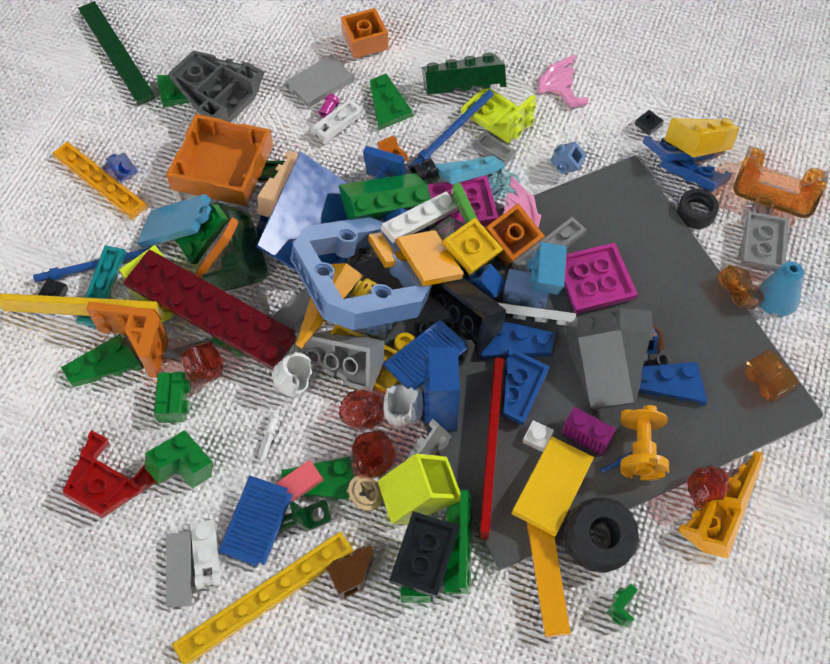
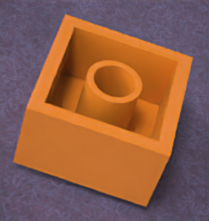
(364, 33)
(514, 233)

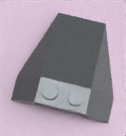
(216, 85)
(610, 354)

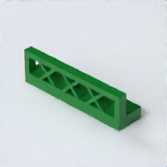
(459, 566)

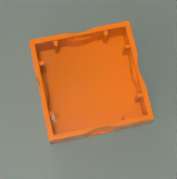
(220, 160)

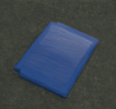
(408, 363)
(256, 521)

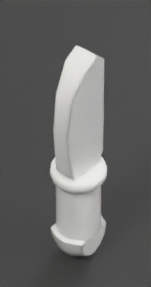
(269, 433)

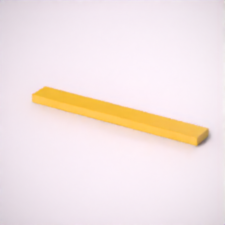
(65, 305)
(261, 599)

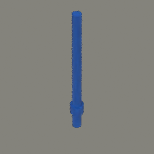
(426, 153)
(56, 273)

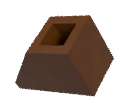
(351, 573)

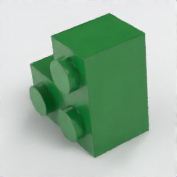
(179, 456)

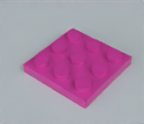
(478, 194)
(597, 279)

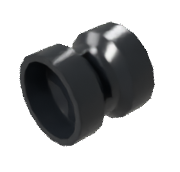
(425, 170)

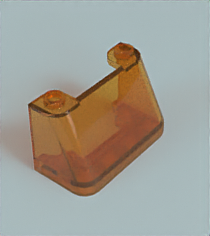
(778, 189)

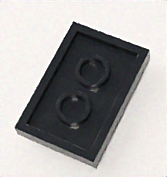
(424, 554)

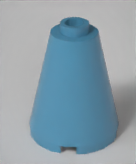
(783, 290)

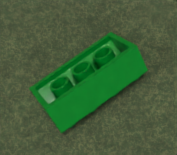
(383, 196)

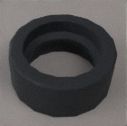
(703, 197)

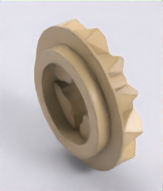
(365, 484)

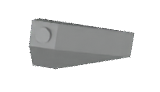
(348, 357)

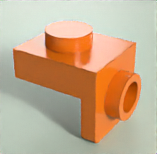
(391, 145)

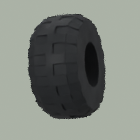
(622, 528)

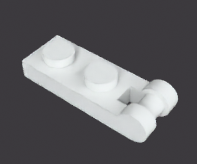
(336, 121)
(205, 554)

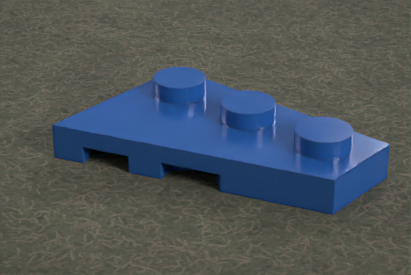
(669, 153)
(524, 339)

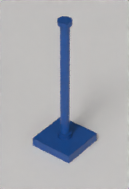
(382, 165)

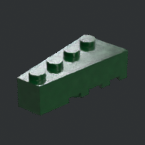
(464, 74)

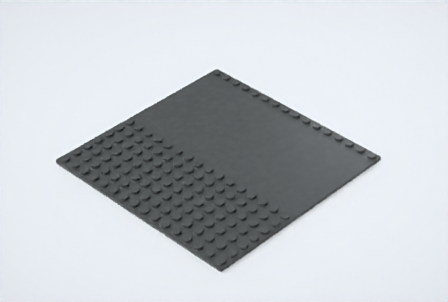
(697, 325)

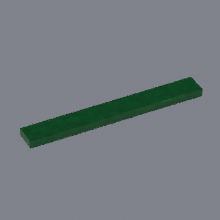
(117, 53)

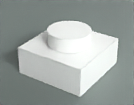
(538, 436)

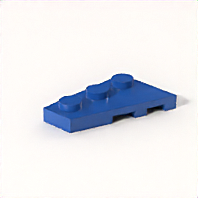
(701, 175)
(674, 380)
(521, 385)

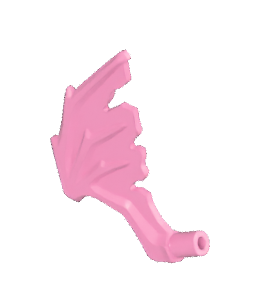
(558, 80)
(524, 199)

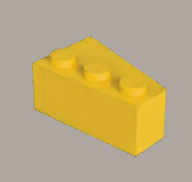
(702, 136)

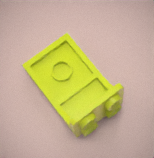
(503, 116)

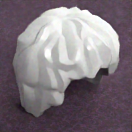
(292, 374)
(403, 406)

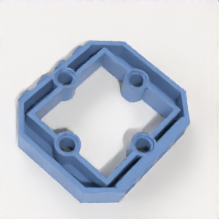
(363, 311)

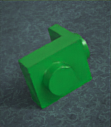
(622, 598)

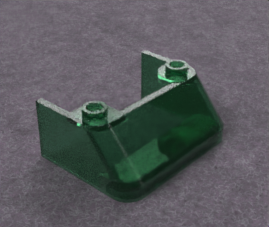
(245, 264)

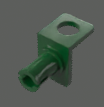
(303, 516)

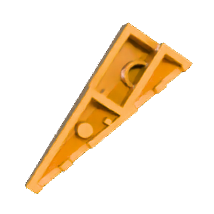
(345, 281)
(718, 521)

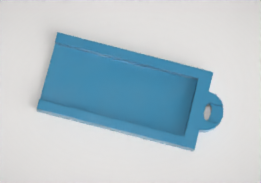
(175, 221)

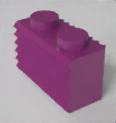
(588, 431)

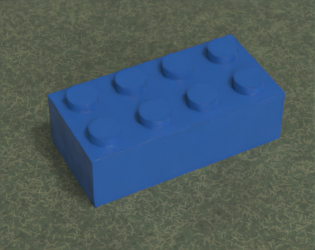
(442, 387)

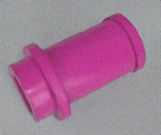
(330, 103)

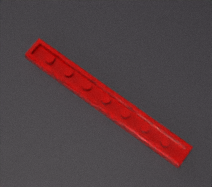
(491, 450)

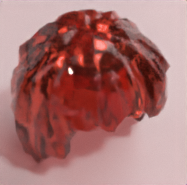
(202, 363)
(361, 410)
(373, 453)
(708, 485)

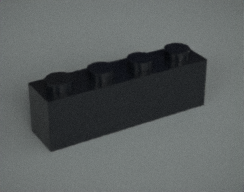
(471, 310)

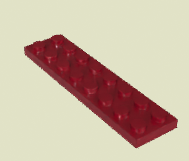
(211, 309)

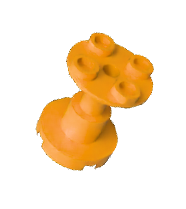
(644, 457)

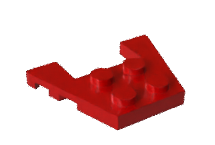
(100, 486)

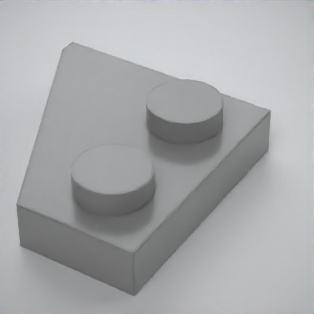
(435, 441)

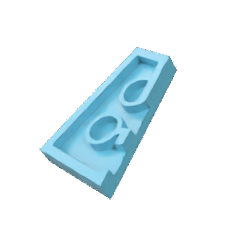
(468, 169)

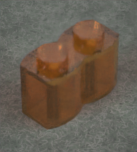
(740, 287)
(771, 376)

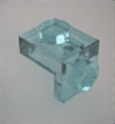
(501, 181)

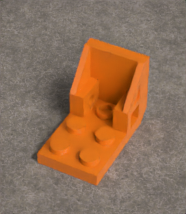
(139, 325)

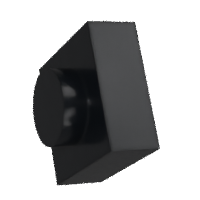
(649, 122)
(53, 288)

